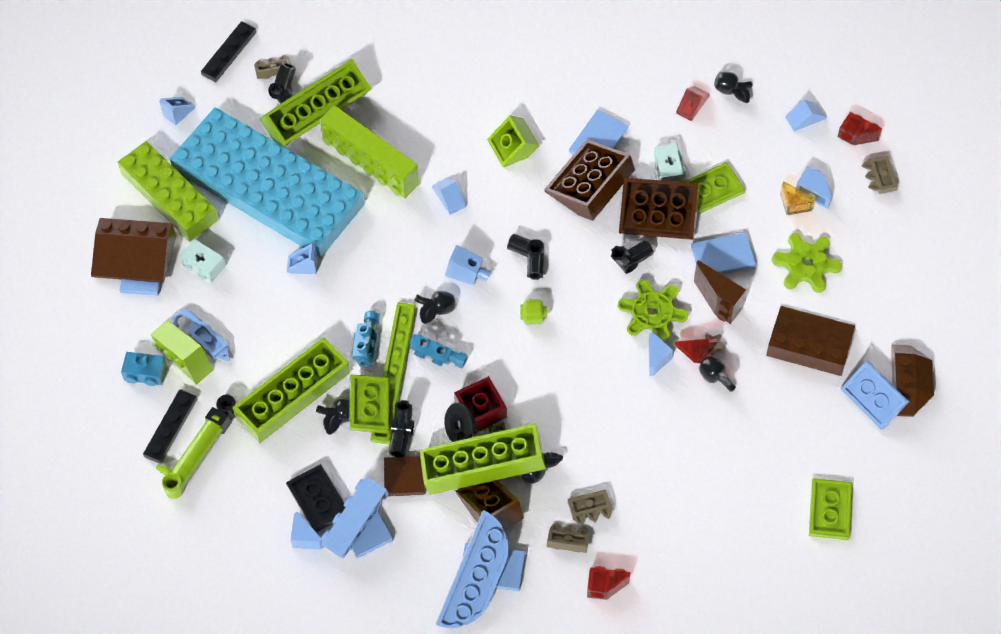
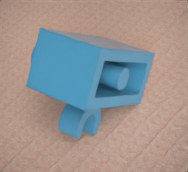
(143, 368)

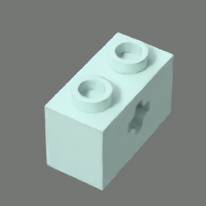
(668, 163)
(202, 260)

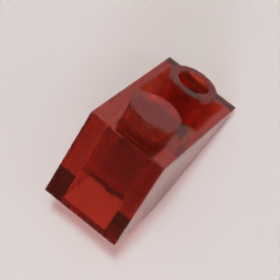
(858, 130)
(605, 582)

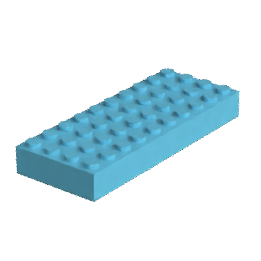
(267, 181)

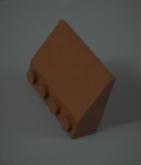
(590, 178)
(659, 208)
(132, 250)
(810, 340)

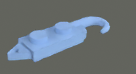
(204, 335)

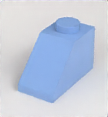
(815, 184)

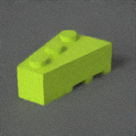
(182, 351)

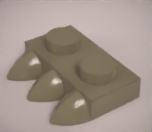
(270, 68)
(881, 174)
(590, 506)
(568, 538)

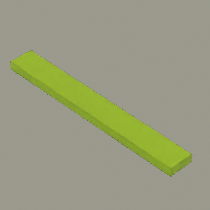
(396, 361)

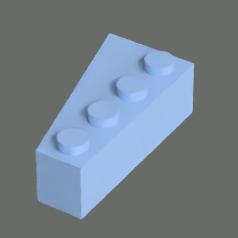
(354, 517)

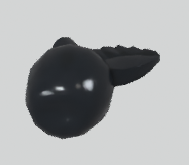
(728, 84)
(439, 304)
(713, 370)
(334, 416)
(551, 460)

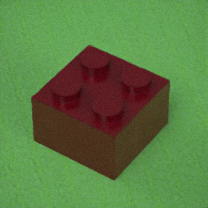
(483, 403)

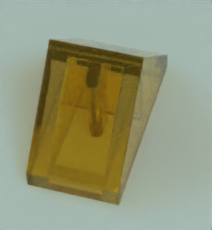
(795, 200)

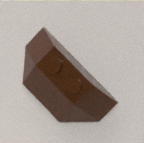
(912, 377)

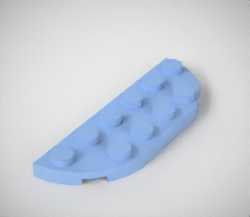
(476, 574)

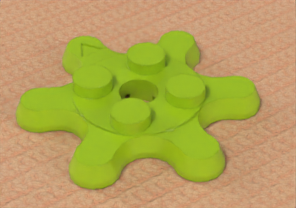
(809, 273)
(651, 299)

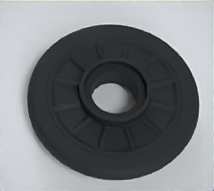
(459, 412)

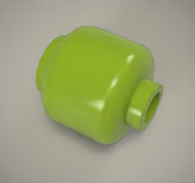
(533, 311)

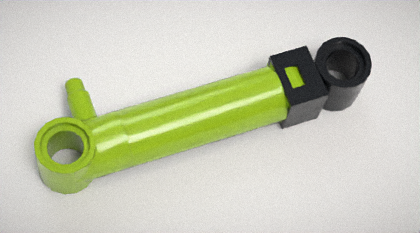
(216, 423)

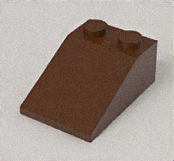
(720, 292)
(493, 499)

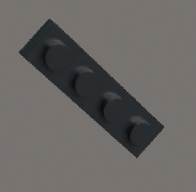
(228, 51)
(170, 426)

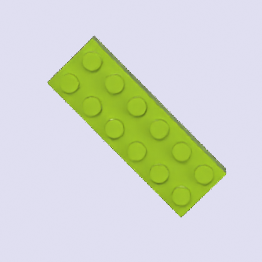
(306, 108)
(369, 152)
(168, 191)
(291, 390)
(482, 459)

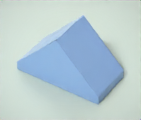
(175, 108)
(804, 115)
(449, 195)
(303, 261)
(659, 354)
(303, 535)

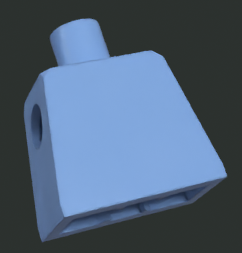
(466, 266)

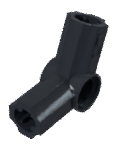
(281, 88)
(525, 247)
(630, 258)
(401, 428)

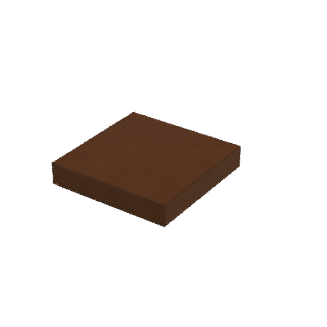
(403, 476)

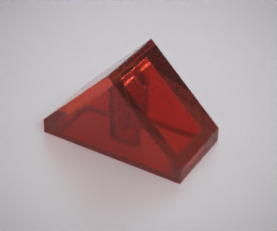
(692, 102)
(696, 349)

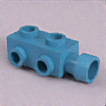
(364, 347)
(432, 350)

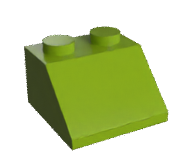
(513, 141)

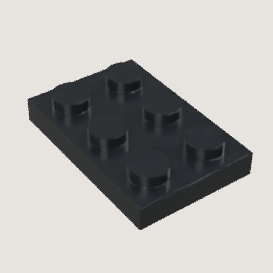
(316, 497)

